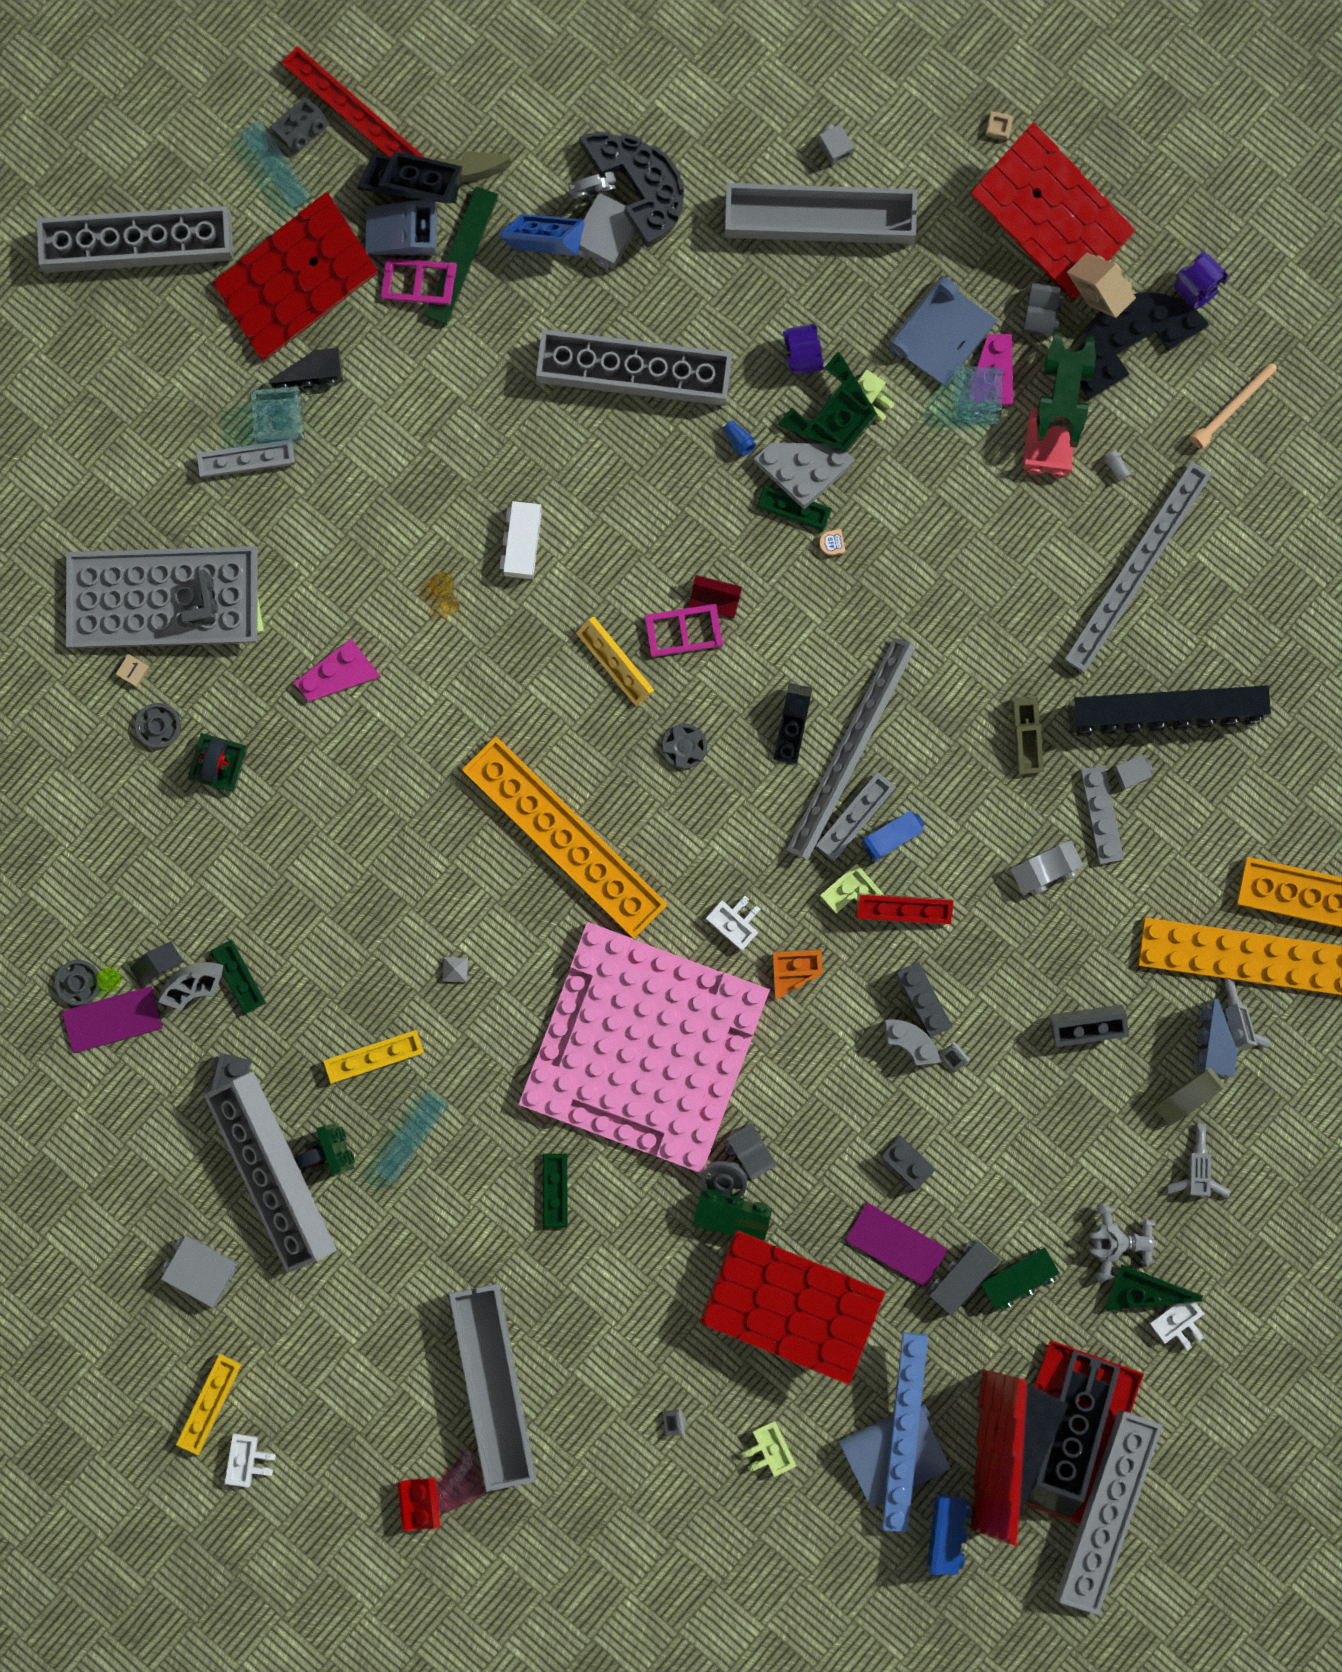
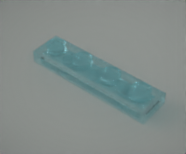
(276, 165)
(411, 1136)

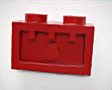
(418, 1504)

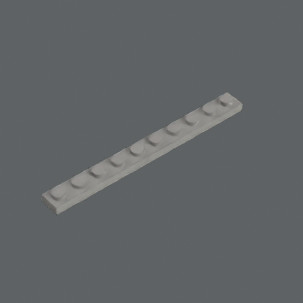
(1137, 567)
(851, 748)

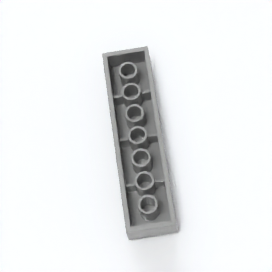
(135, 239)
(634, 367)
(270, 1172)

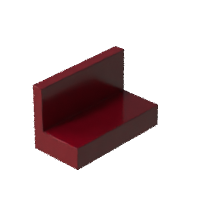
(711, 591)

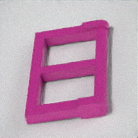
(416, 297)
(654, 652)

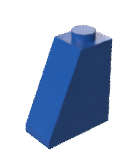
(892, 836)

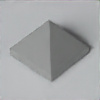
(455, 969)
(954, 1056)
(674, 1422)

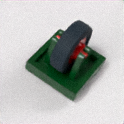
(217, 762)
(333, 1149)

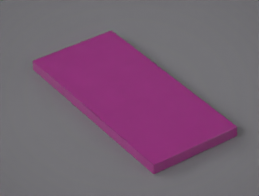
(112, 1019)
(896, 1244)

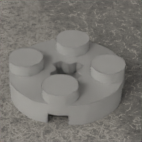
(585, 187)

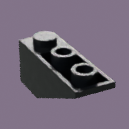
(316, 368)
(793, 723)

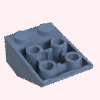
(402, 229)
(1215, 1042)

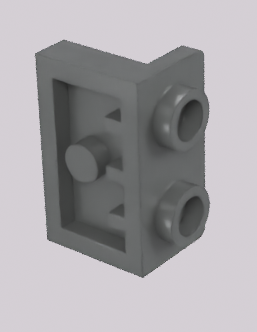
(300, 125)
(228, 1069)
(907, 1163)

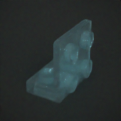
(977, 394)

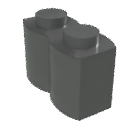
(1041, 310)
(750, 1151)

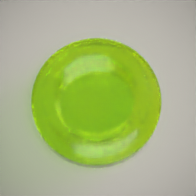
(109, 979)

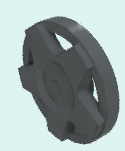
(158, 725)
(684, 746)
(77, 982)
(724, 1178)

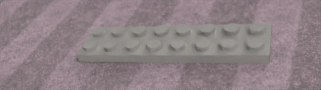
(1108, 1512)

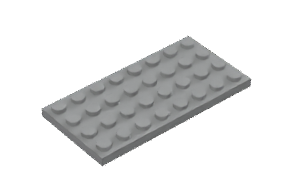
(140, 596)

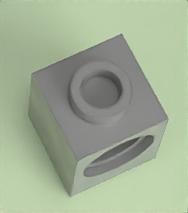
(835, 144)
(1133, 772)

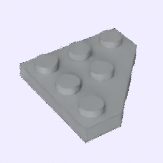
(803, 468)

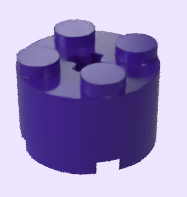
(1201, 280)
(804, 348)

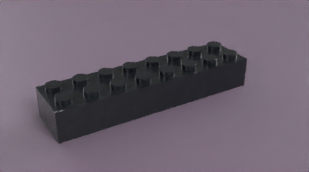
(1169, 709)

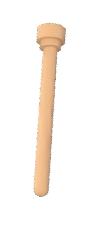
(1202, 437)

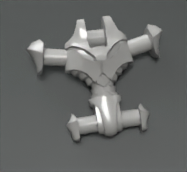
(1111, 1242)

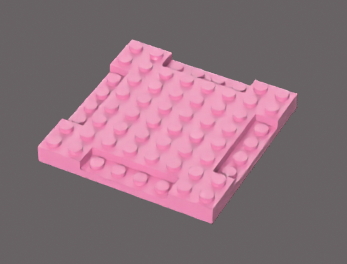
(644, 1047)

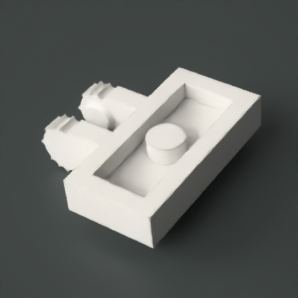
(733, 925)
(1175, 1320)
(242, 1460)

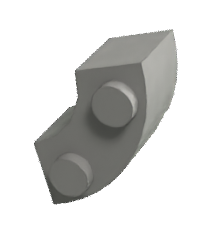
(1046, 868)
(191, 982)
(912, 1040)

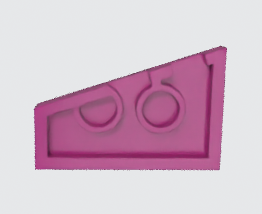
(998, 354)
(337, 672)

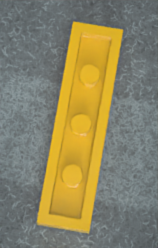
(615, 661)
(373, 1056)
(209, 1404)

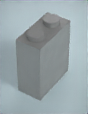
(605, 232)
(199, 1270)

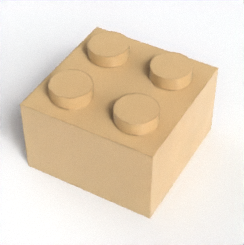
(1102, 284)

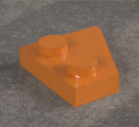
(795, 969)

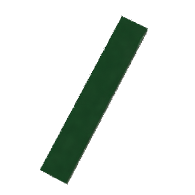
(464, 251)

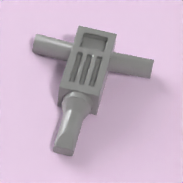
(1240, 1021)
(1199, 1179)

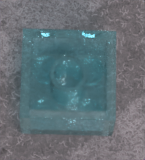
(277, 415)

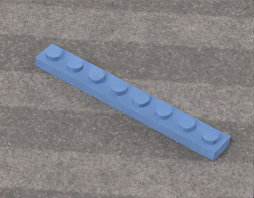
(904, 1432)

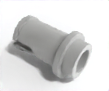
(1117, 465)

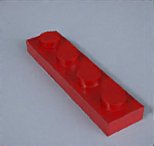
(904, 908)

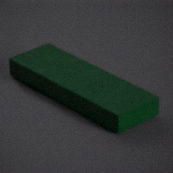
(782, 505)
(238, 977)
(555, 1190)

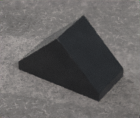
(156, 964)

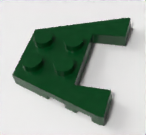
(842, 417)

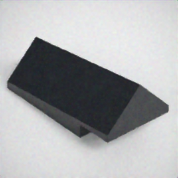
(411, 177)

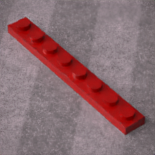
(346, 104)

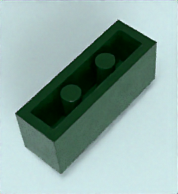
(730, 1214)
(1020, 1279)

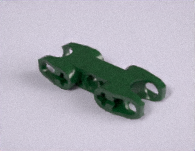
(1063, 407)

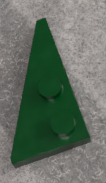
(1140, 1289)

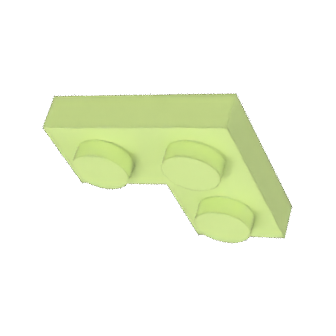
(847, 887)

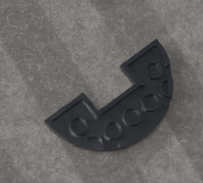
(651, 176)
(1148, 314)

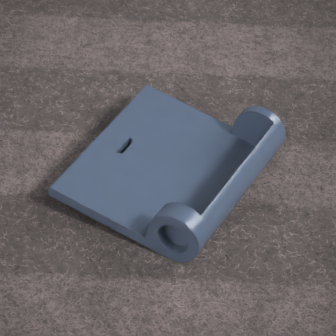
(938, 329)
(869, 1456)

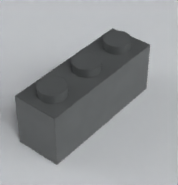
(923, 1000)
(1089, 1025)
(963, 1276)

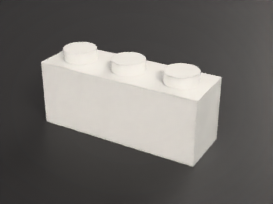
(521, 540)

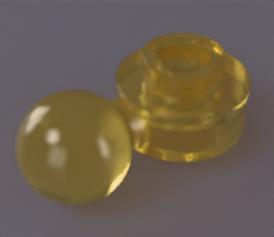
(449, 603)

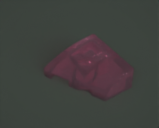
(460, 1484)

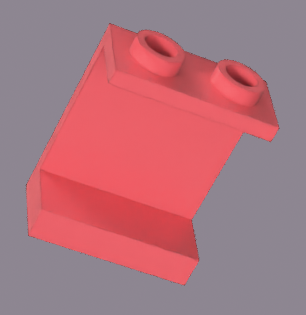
(1049, 456)

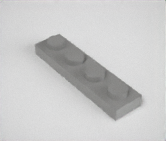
(246, 458)
(1101, 814)
(855, 816)

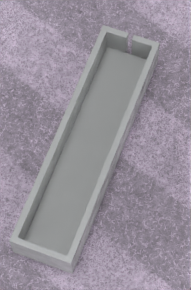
(821, 213)
(493, 1387)

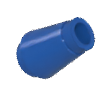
(741, 440)

